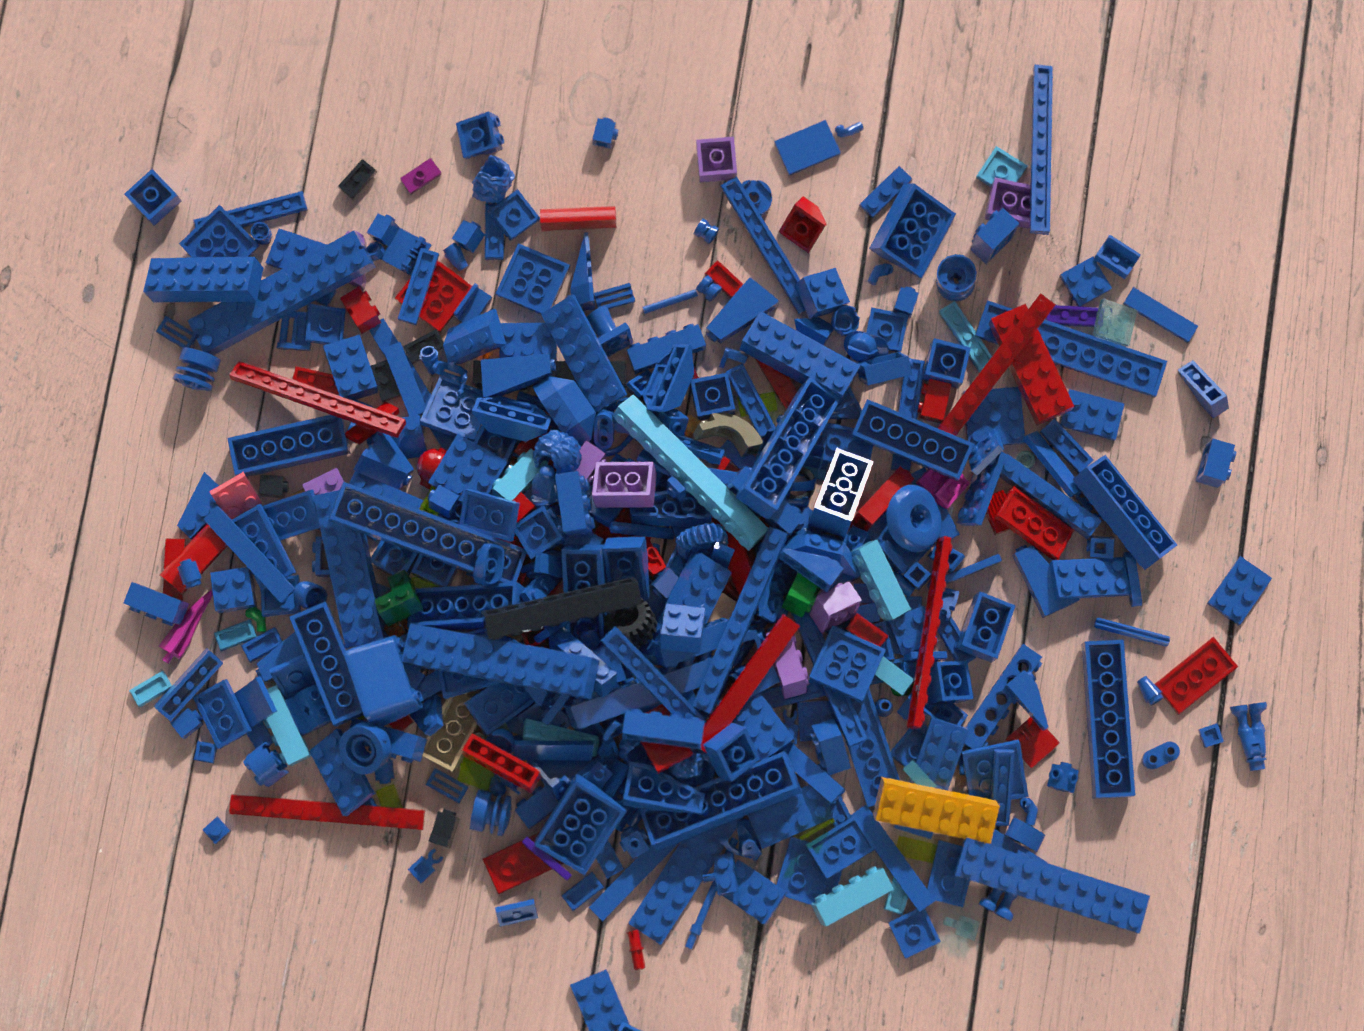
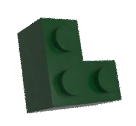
(401, 601)

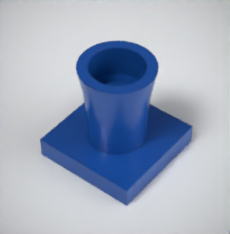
(610, 337)

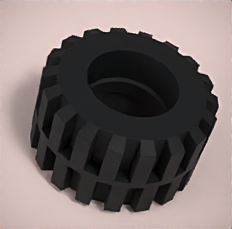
(640, 630)

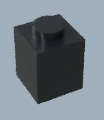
(273, 486)

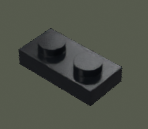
(357, 179)
(431, 339)
(385, 381)

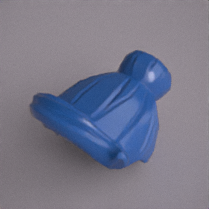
(544, 487)

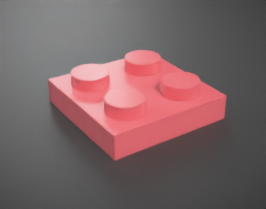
(236, 496)

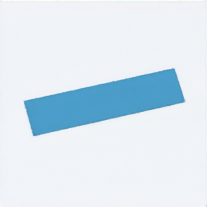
(918, 775)

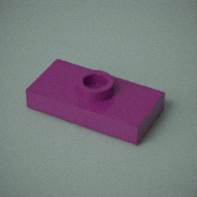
(420, 176)

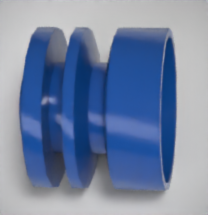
(956, 267)
(196, 369)
(490, 812)

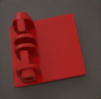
(1033, 741)

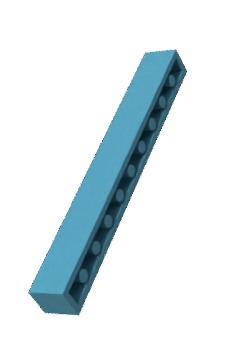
(690, 472)

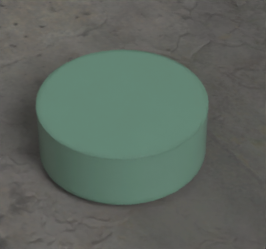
(1026, 458)

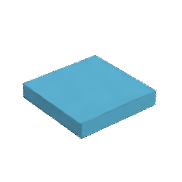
(1001, 166)

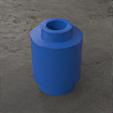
(189, 573)
(385, 773)

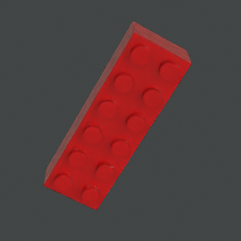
(1034, 370)

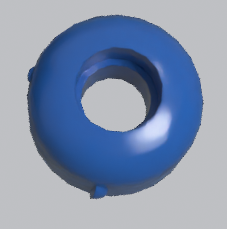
(355, 754)

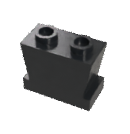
(444, 828)

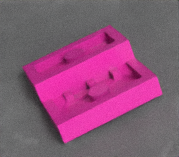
(942, 487)

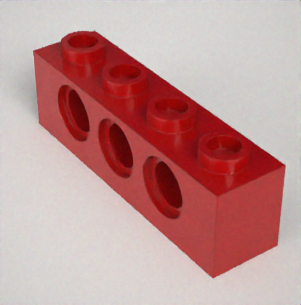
(501, 763)

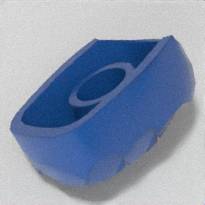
(489, 565)
(309, 594)

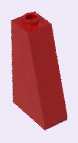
(879, 502)

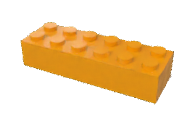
(936, 810)

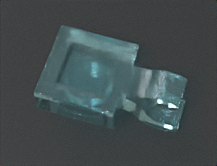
(964, 927)

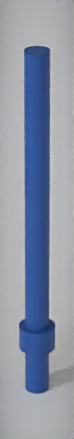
(696, 928)

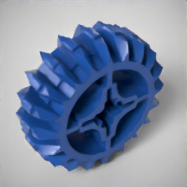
(701, 540)

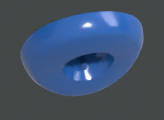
(914, 518)

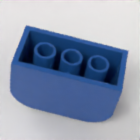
(840, 493)

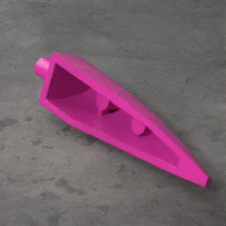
(180, 636)

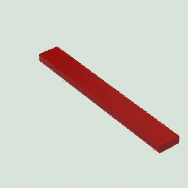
(750, 678)

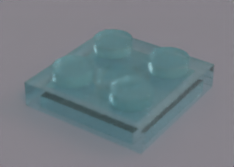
(1114, 322)

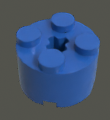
(265, 765)

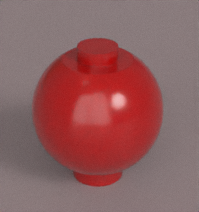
(428, 464)

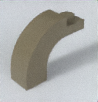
(732, 428)

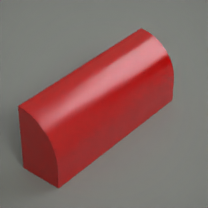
(578, 218)
(202, 548)

